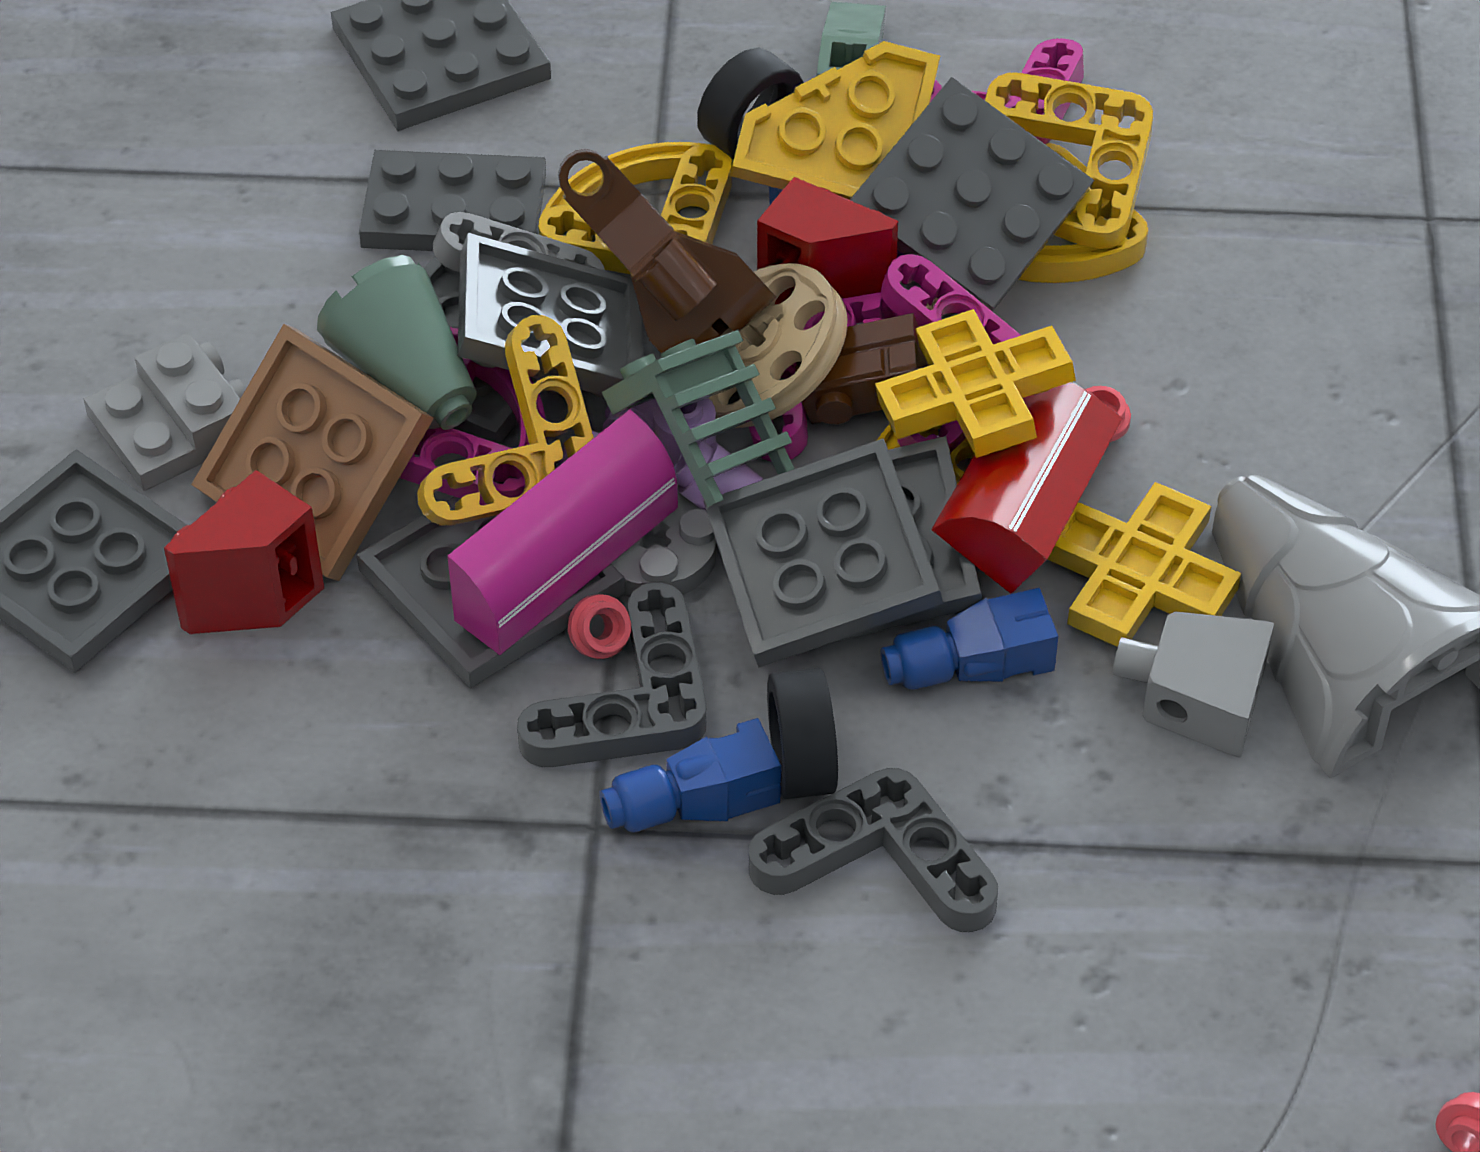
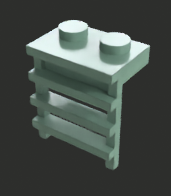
(691, 375)

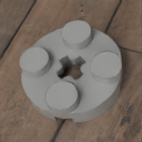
(684, 560)

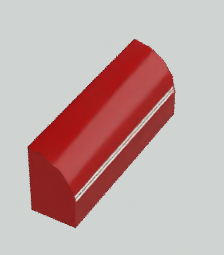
(1020, 498)

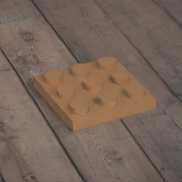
(322, 437)

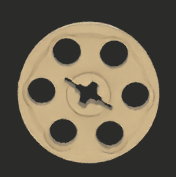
(778, 339)

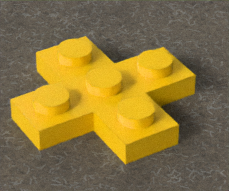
(975, 383)
(1141, 565)

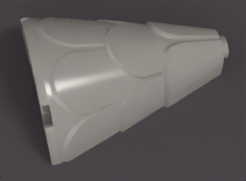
(1349, 615)

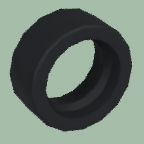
(734, 89)
(803, 732)

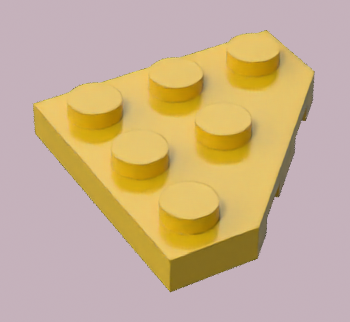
(837, 122)

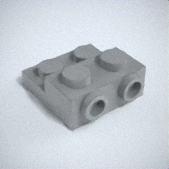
(167, 411)

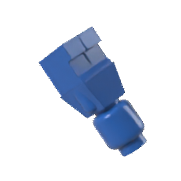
(981, 644)
(702, 782)

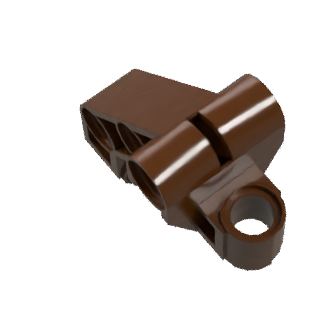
(679, 281)

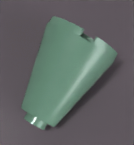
(401, 338)

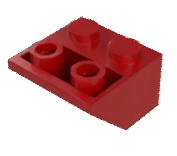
(829, 234)
(245, 560)

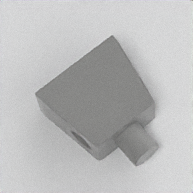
(1200, 676)

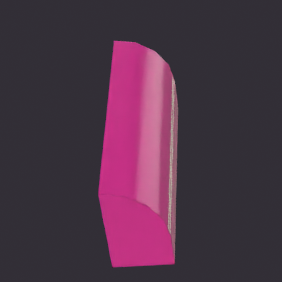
(562, 533)

